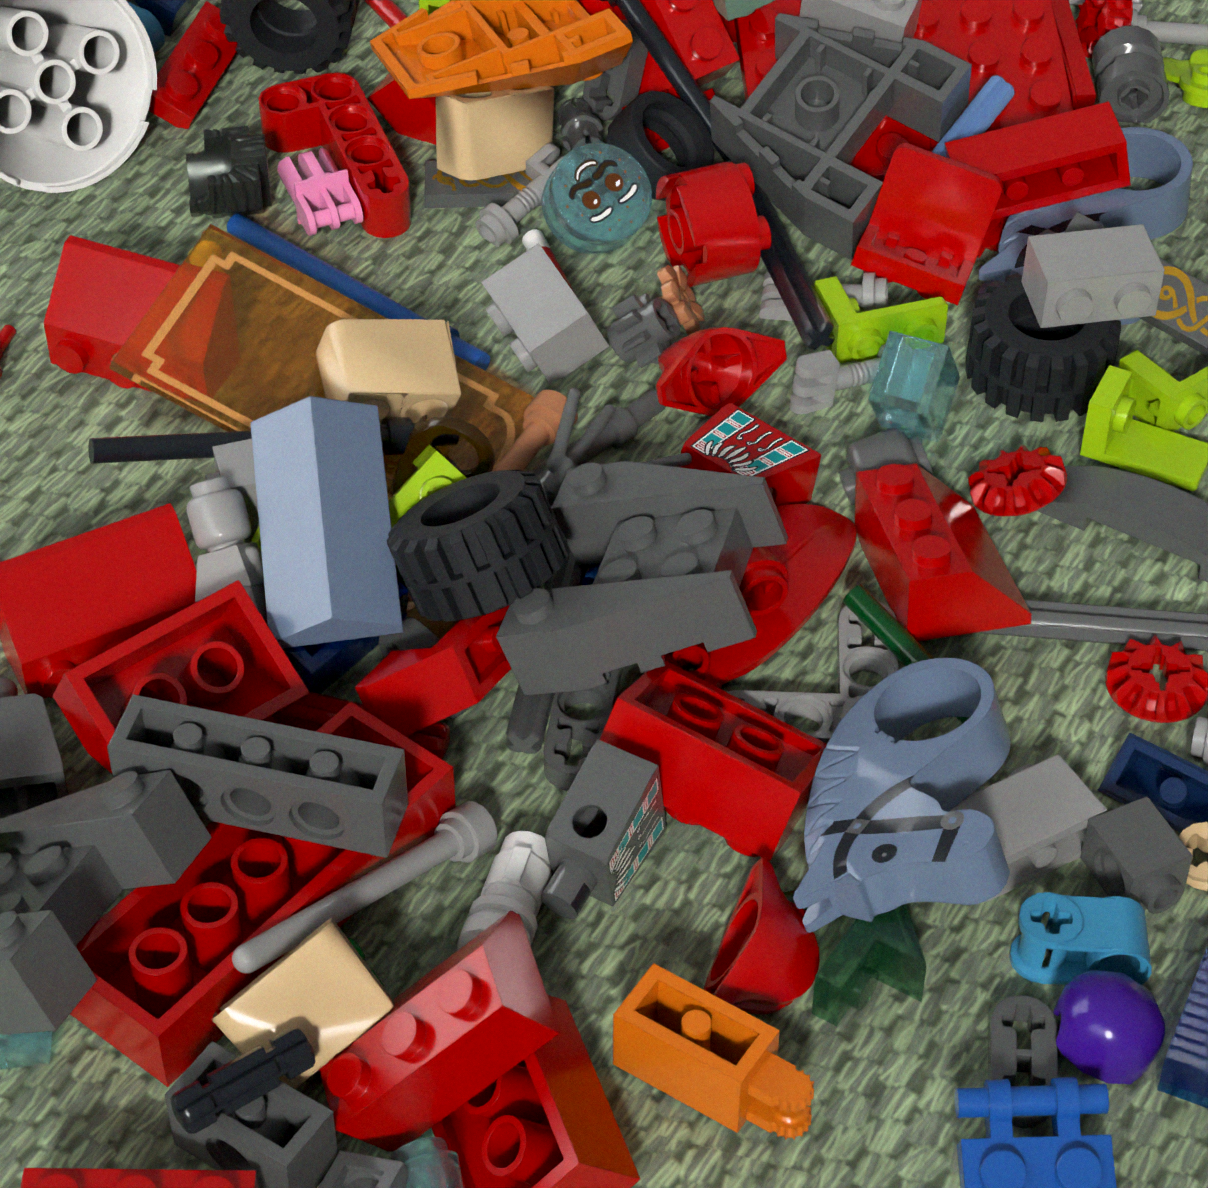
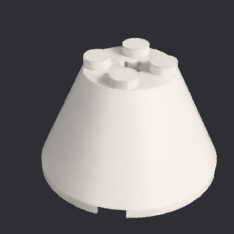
(71, 91)

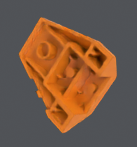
(500, 46)

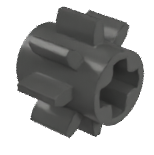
(642, 329)

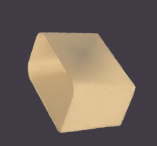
(492, 131)
(391, 364)
(314, 987)

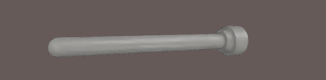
(460, 836)

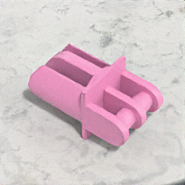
(319, 191)

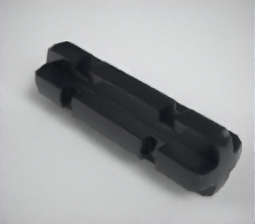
(242, 1080)

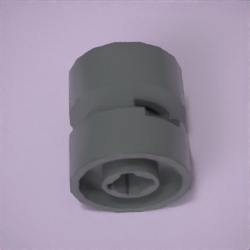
(1131, 74)

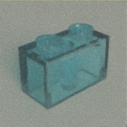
(914, 386)

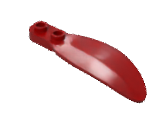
(815, 559)

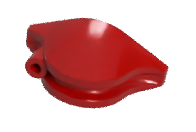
(716, 368)
(765, 950)

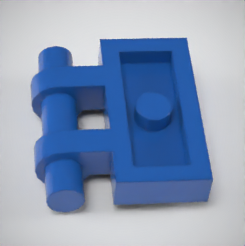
(1035, 1162)

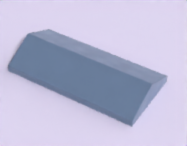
(325, 523)

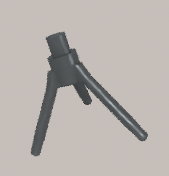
(559, 463)

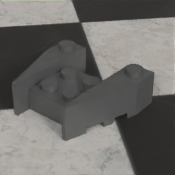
(823, 108)
(666, 579)
(66, 869)

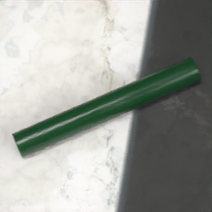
(886, 628)

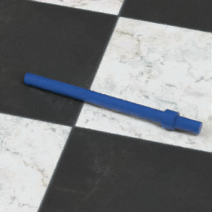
(339, 281)

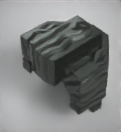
(229, 174)

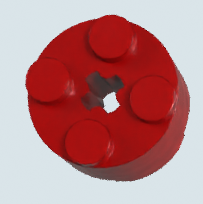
(712, 222)

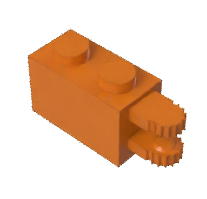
(709, 1056)

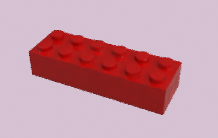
(170, 946)

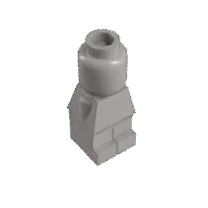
(220, 527)

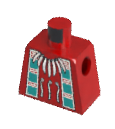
(748, 446)

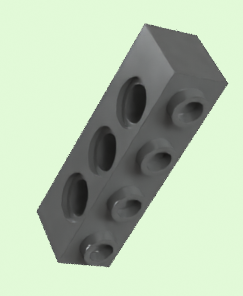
(268, 774)

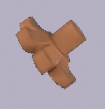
(680, 297)

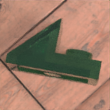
(870, 953)

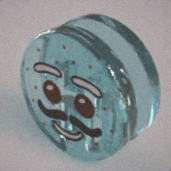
(596, 198)

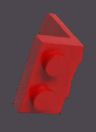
(928, 223)

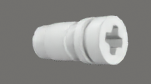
(512, 884)

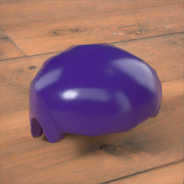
(1109, 1026)

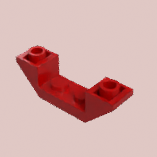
(433, 683)

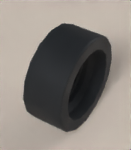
(672, 122)

